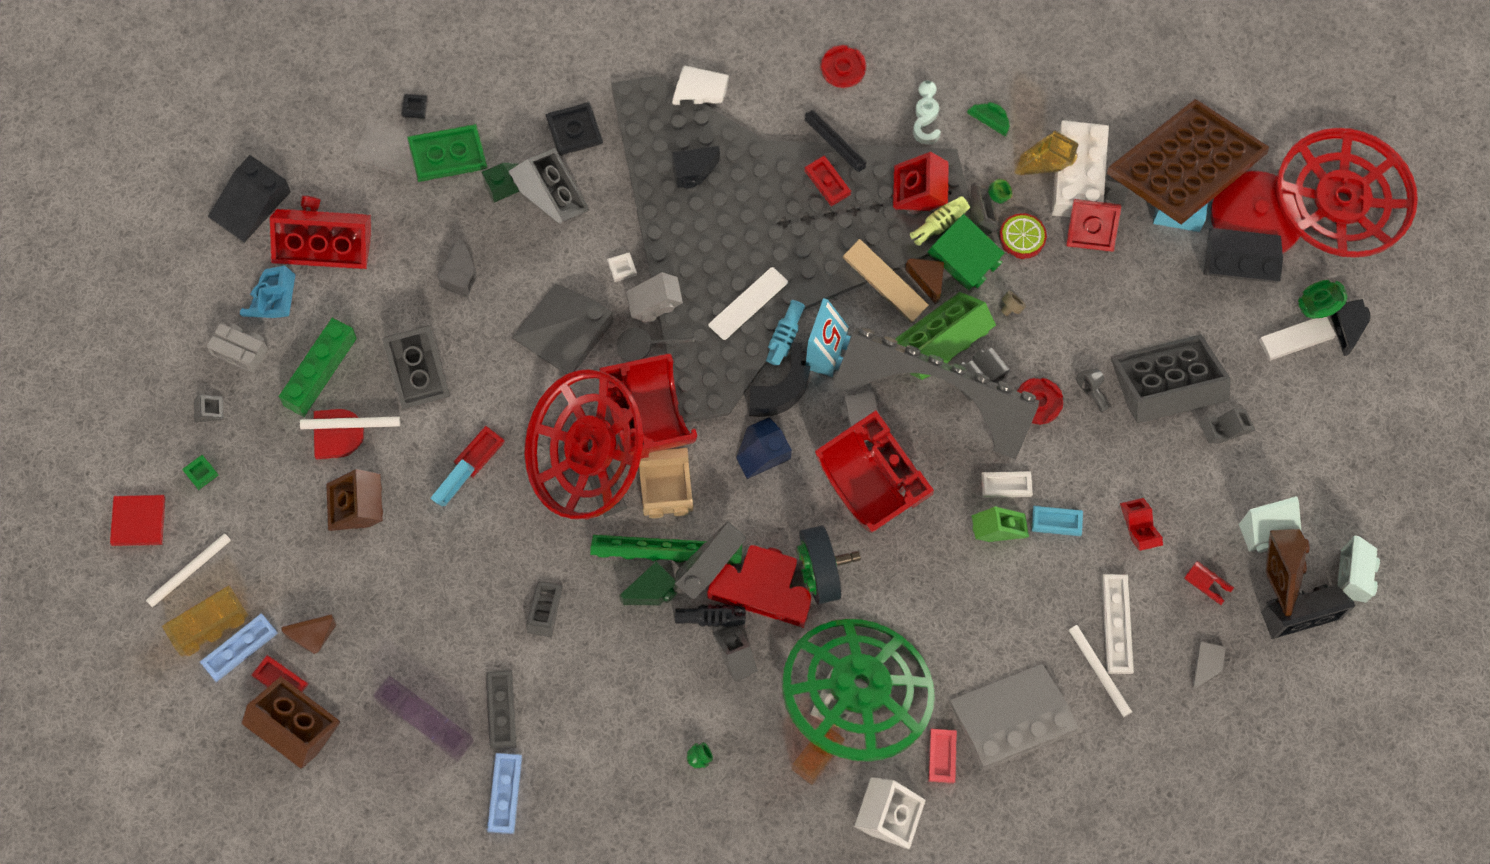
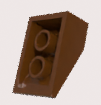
(1286, 565)

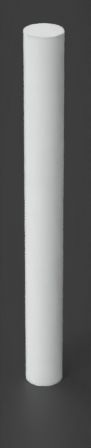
(349, 422)
(188, 570)
(1100, 671)

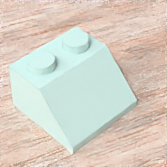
(1263, 519)
(1358, 569)

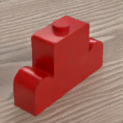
(763, 586)

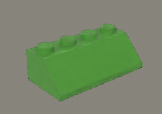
(949, 328)

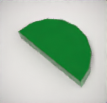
(992, 116)

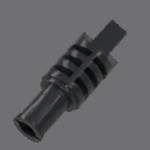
(712, 615)

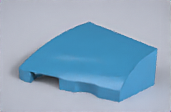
(273, 287)

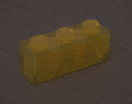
(205, 621)

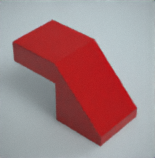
(1140, 524)

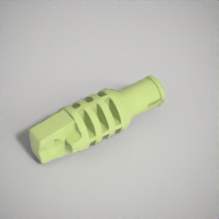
(940, 220)

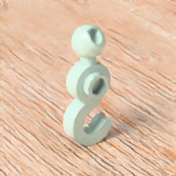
(927, 112)

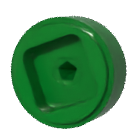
(1000, 191)

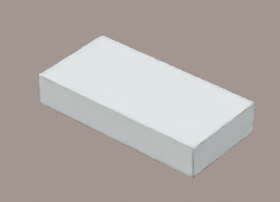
(1006, 484)

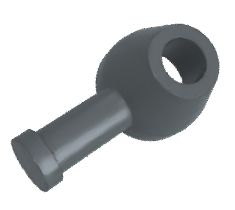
(1094, 378)

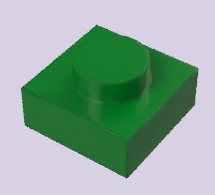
(200, 472)

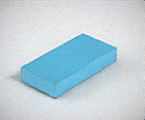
(452, 483)
(1057, 521)

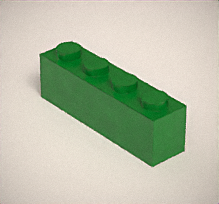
(317, 367)

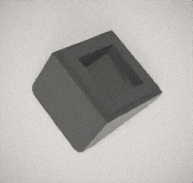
(208, 408)

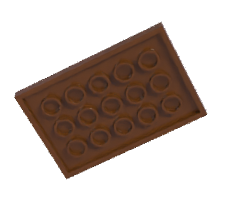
(1187, 161)

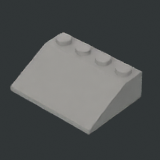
(1013, 717)

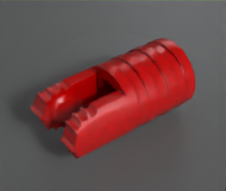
(1202, 579)

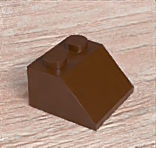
(354, 501)

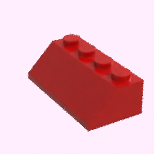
(320, 238)

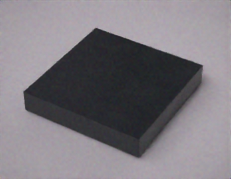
(574, 128)

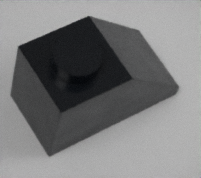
(694, 165)
(1350, 324)

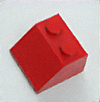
(921, 183)

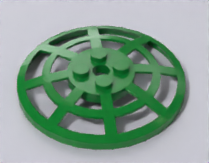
(852, 697)

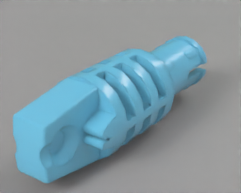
(785, 333)

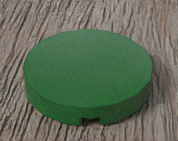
(1322, 299)

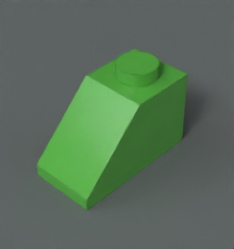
(999, 525)

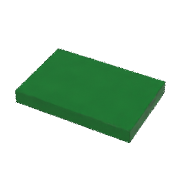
(446, 153)

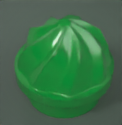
(699, 755)

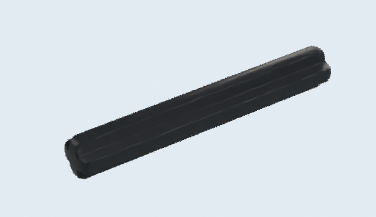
(835, 140)

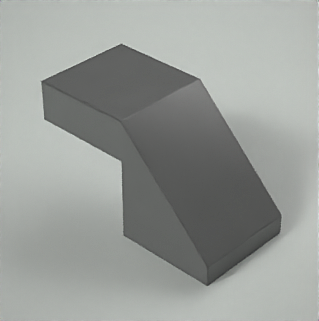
(1227, 427)

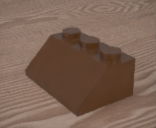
(290, 722)

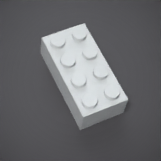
(1087, 175)

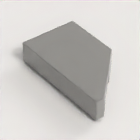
(1208, 663)

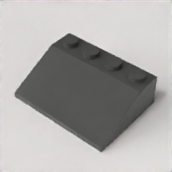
(1171, 378)

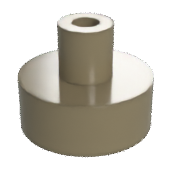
(1012, 303)

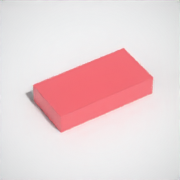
(942, 756)

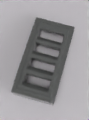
(982, 209)
(541, 624)

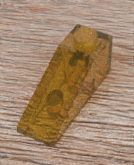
(1048, 155)

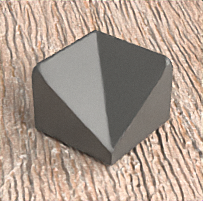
(1114, 191)

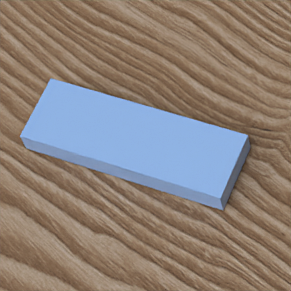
(238, 647)
(504, 793)

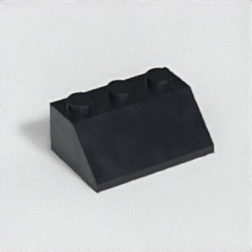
(1243, 255)
(1310, 610)

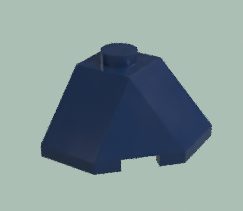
(762, 448)

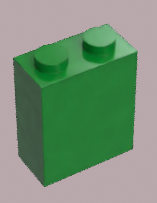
(967, 253)

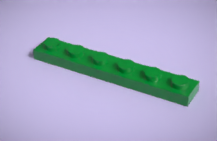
(649, 548)

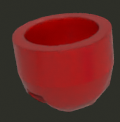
(309, 201)

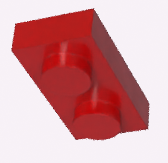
(827, 181)

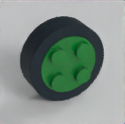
(821, 564)

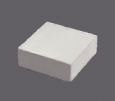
(622, 267)

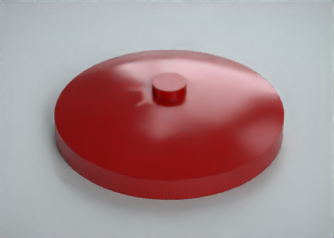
(1253, 206)

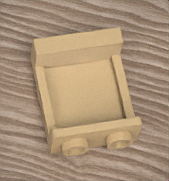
(666, 483)

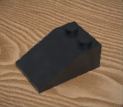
(249, 198)

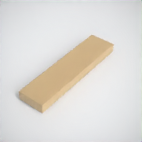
(885, 281)

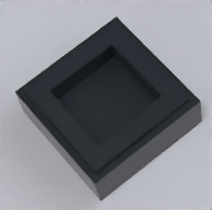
(414, 106)

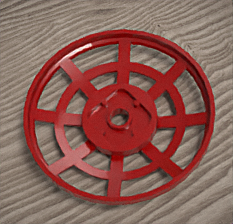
(1351, 184)
(576, 441)

